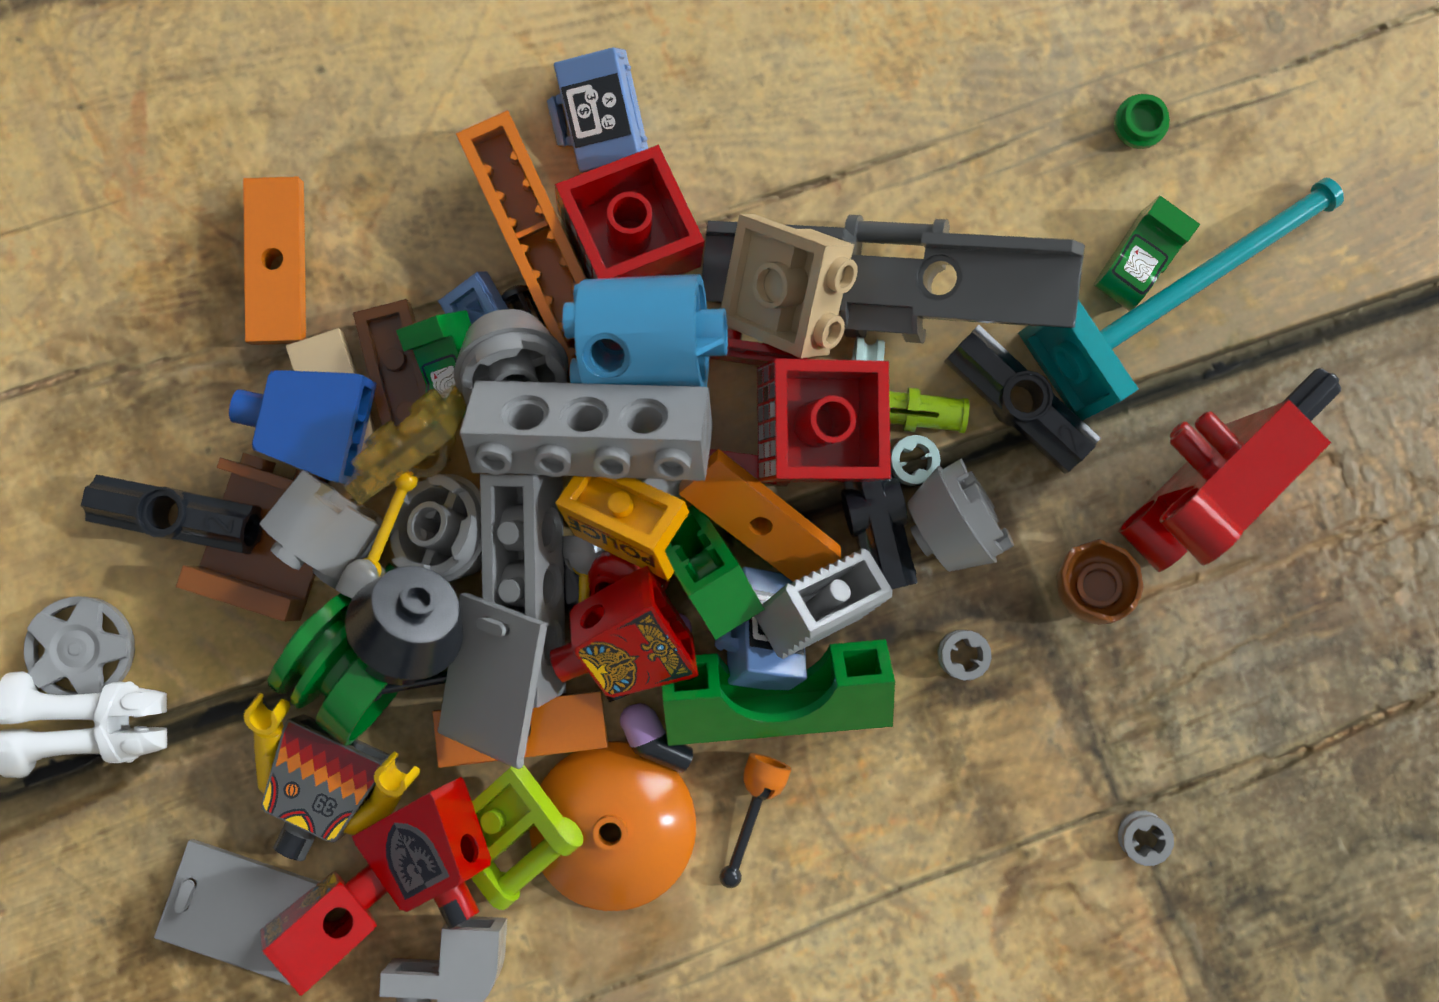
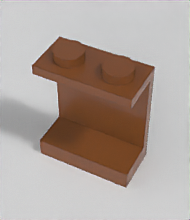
(256, 579)

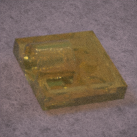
(409, 445)

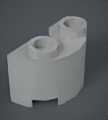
(320, 528)

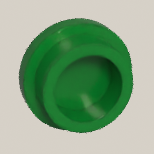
(1141, 121)

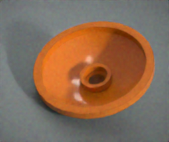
(654, 821)

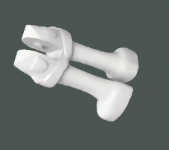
(109, 710)

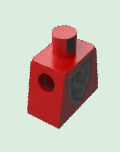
(429, 852)

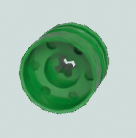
(323, 663)

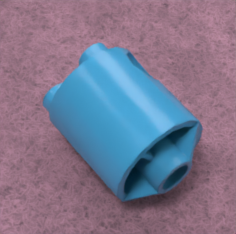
(644, 331)

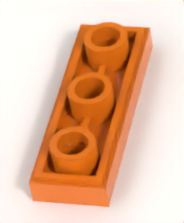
(273, 229)
(760, 518)
(557, 727)

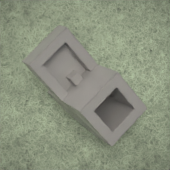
(467, 966)

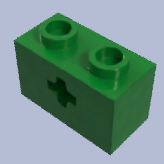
(711, 575)

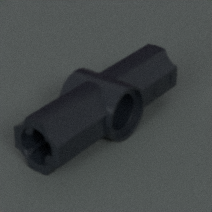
(1048, 425)
(147, 508)
(877, 520)

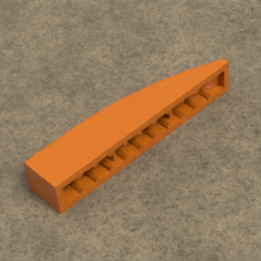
(525, 218)

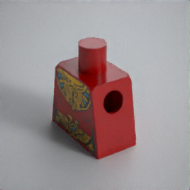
(627, 638)
(308, 945)

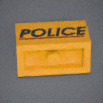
(624, 518)

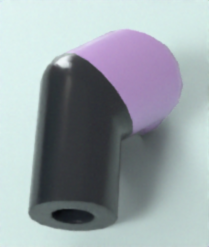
(650, 739)

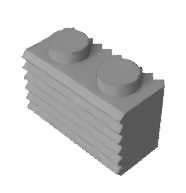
(823, 603)

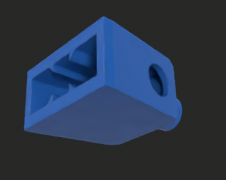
(309, 419)

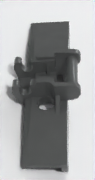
(996, 280)

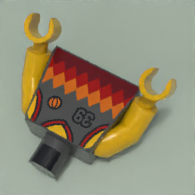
(319, 781)

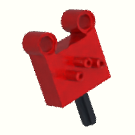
(1230, 475)

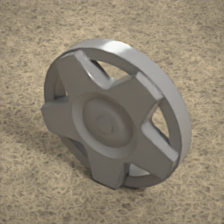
(78, 646)

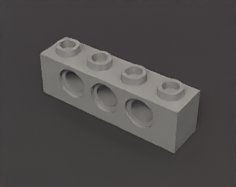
(588, 430)
(526, 558)

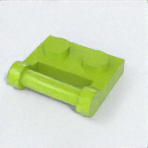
(505, 814)

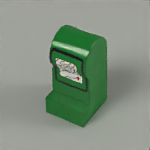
(1145, 252)
(436, 346)

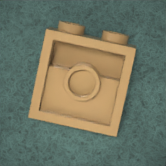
(787, 286)

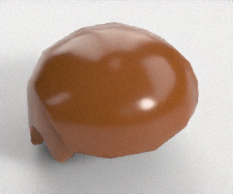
(1099, 582)

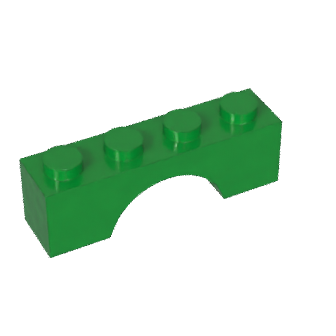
(842, 692)

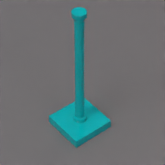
(1082, 357)

